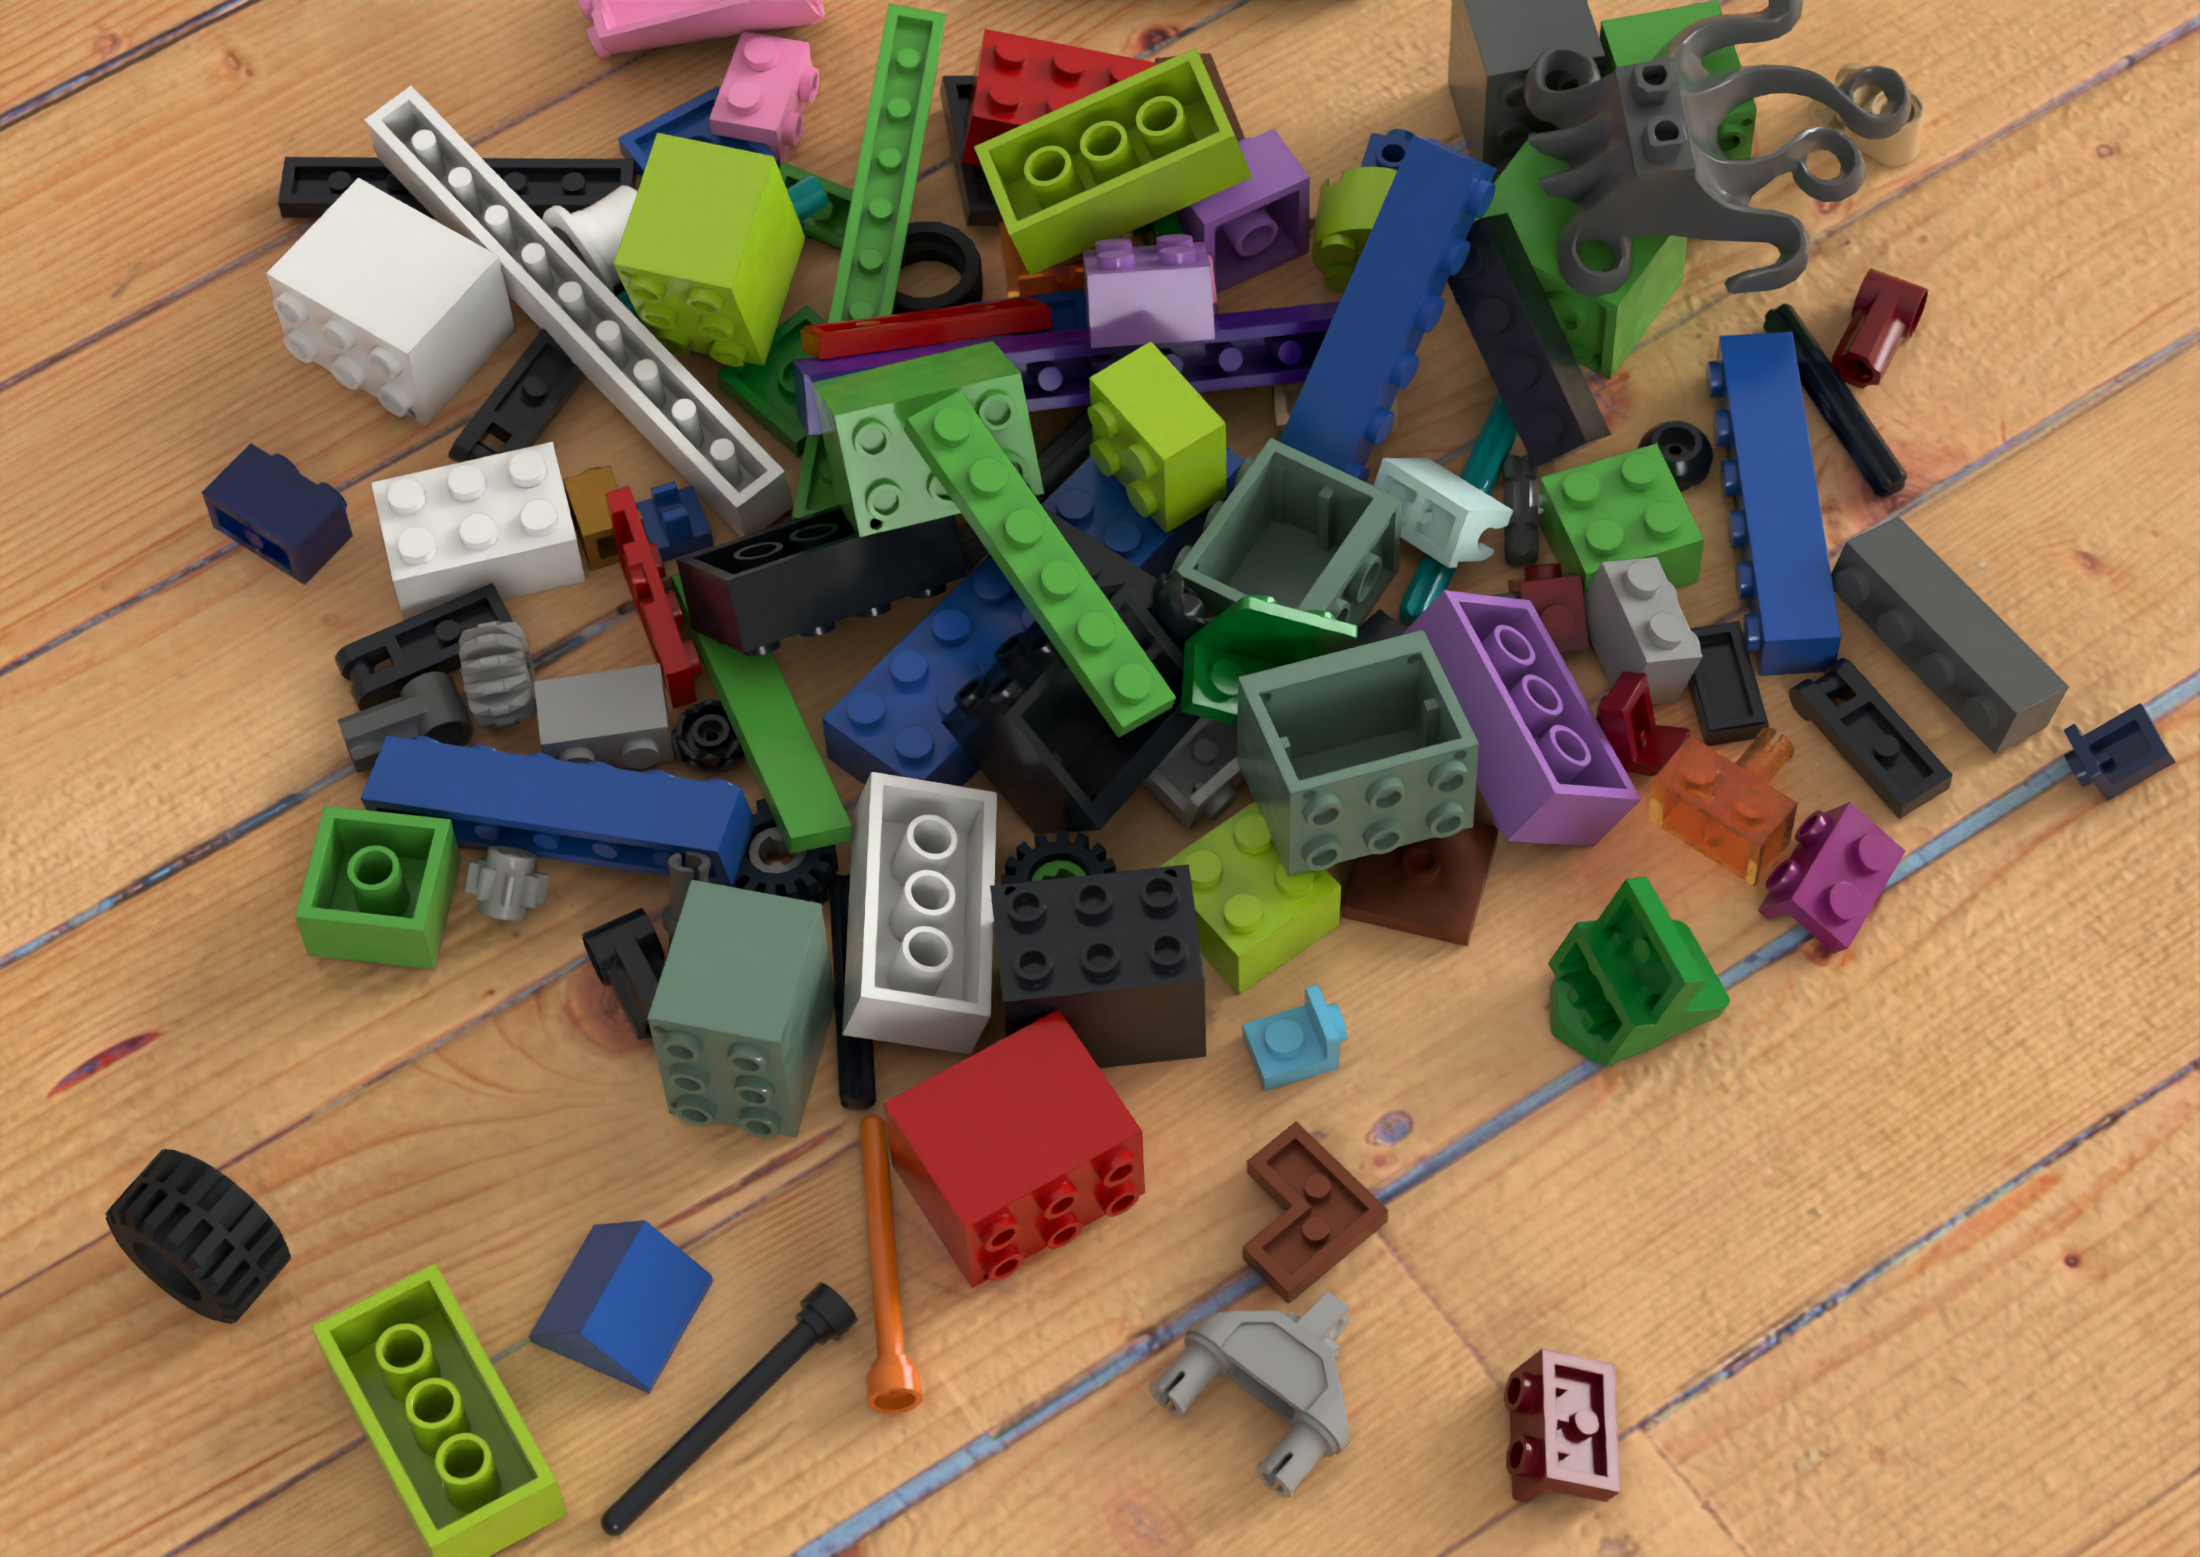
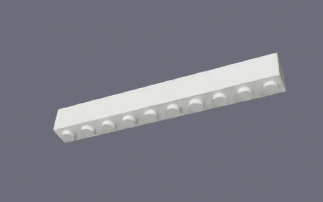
(582, 315)

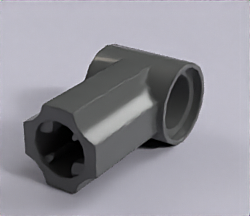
(426, 707)

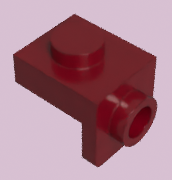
(1557, 601)
(1631, 727)

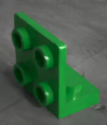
(1250, 639)

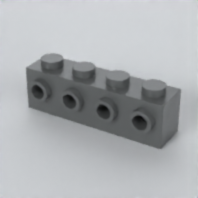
(1947, 635)

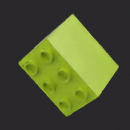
(710, 249)

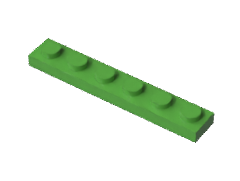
(1039, 564)

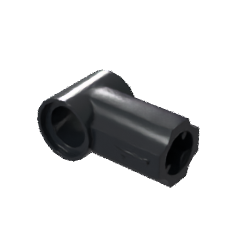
(630, 961)

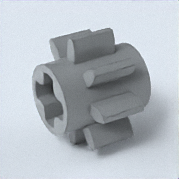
(506, 883)

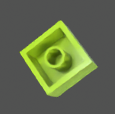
(1157, 438)
(1248, 906)

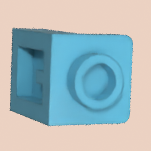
(1296, 1041)

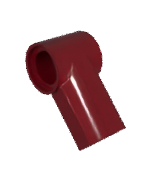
(1881, 317)

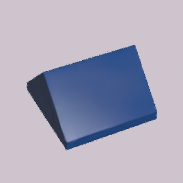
(623, 1303)

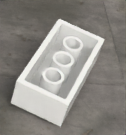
(920, 914)

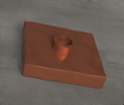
(1424, 885)

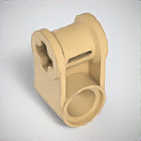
(1892, 151)

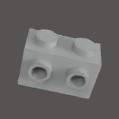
(1641, 627)
(606, 717)

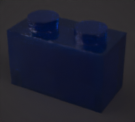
(278, 512)

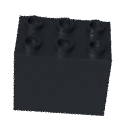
(1046, 738)
(1109, 955)

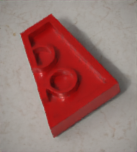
(656, 608)

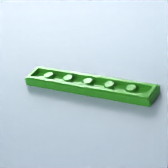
(774, 742)

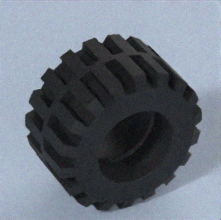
(198, 1236)

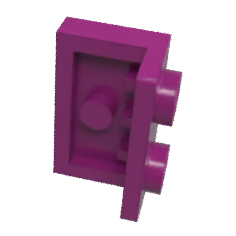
(1833, 875)

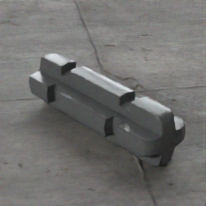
(1522, 497)

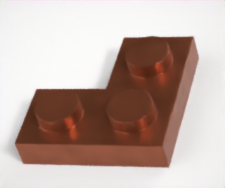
(1323, 1215)

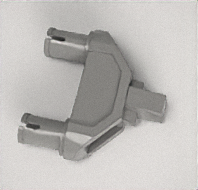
(1283, 1365)

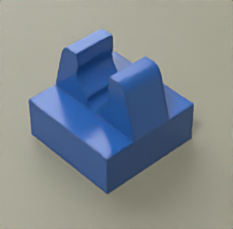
(675, 521)

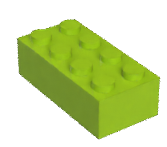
(1112, 161)
(439, 1419)

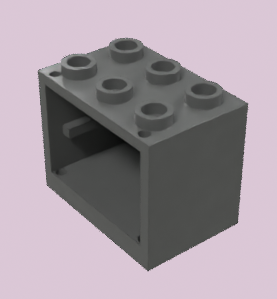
(1489, 60)

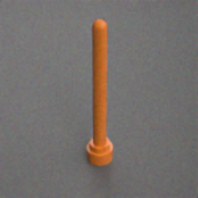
(893, 1381)

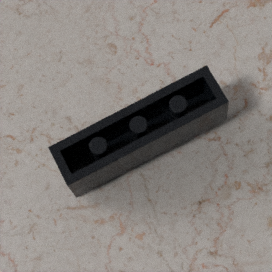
(1524, 345)

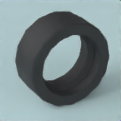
(949, 246)

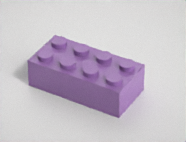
(1539, 744)

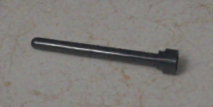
(821, 1318)

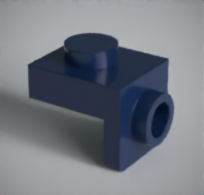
(2118, 752)

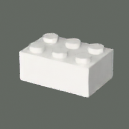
(478, 526)

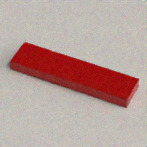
(925, 327)

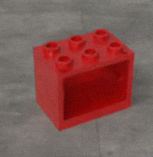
(1016, 1149)

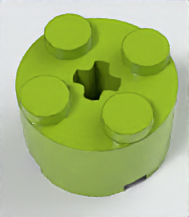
(1345, 221)

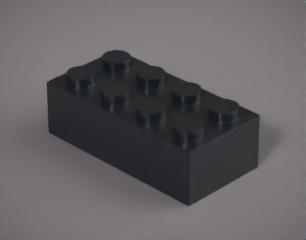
(812, 575)

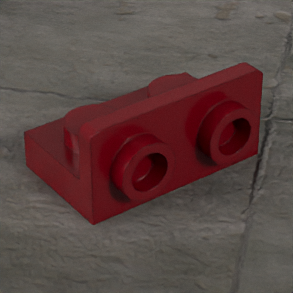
(1563, 1427)

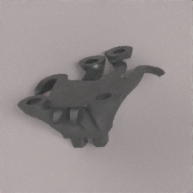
(1651, 156)

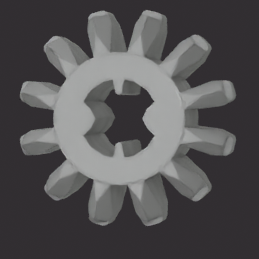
(498, 673)

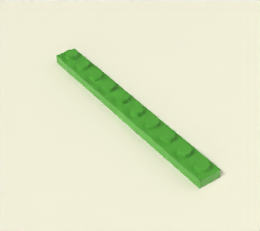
(880, 199)

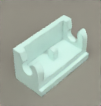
(1441, 510)

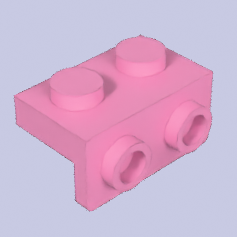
(766, 92)

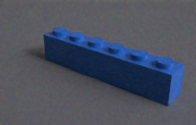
(1389, 305)
(1775, 504)
(563, 806)

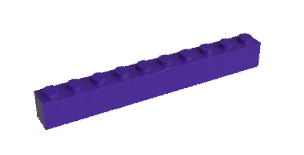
(1056, 366)

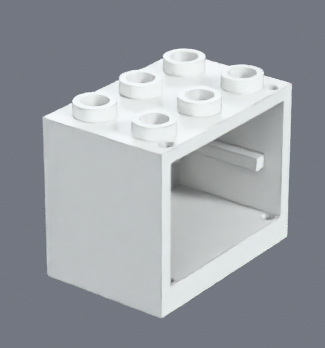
(391, 302)

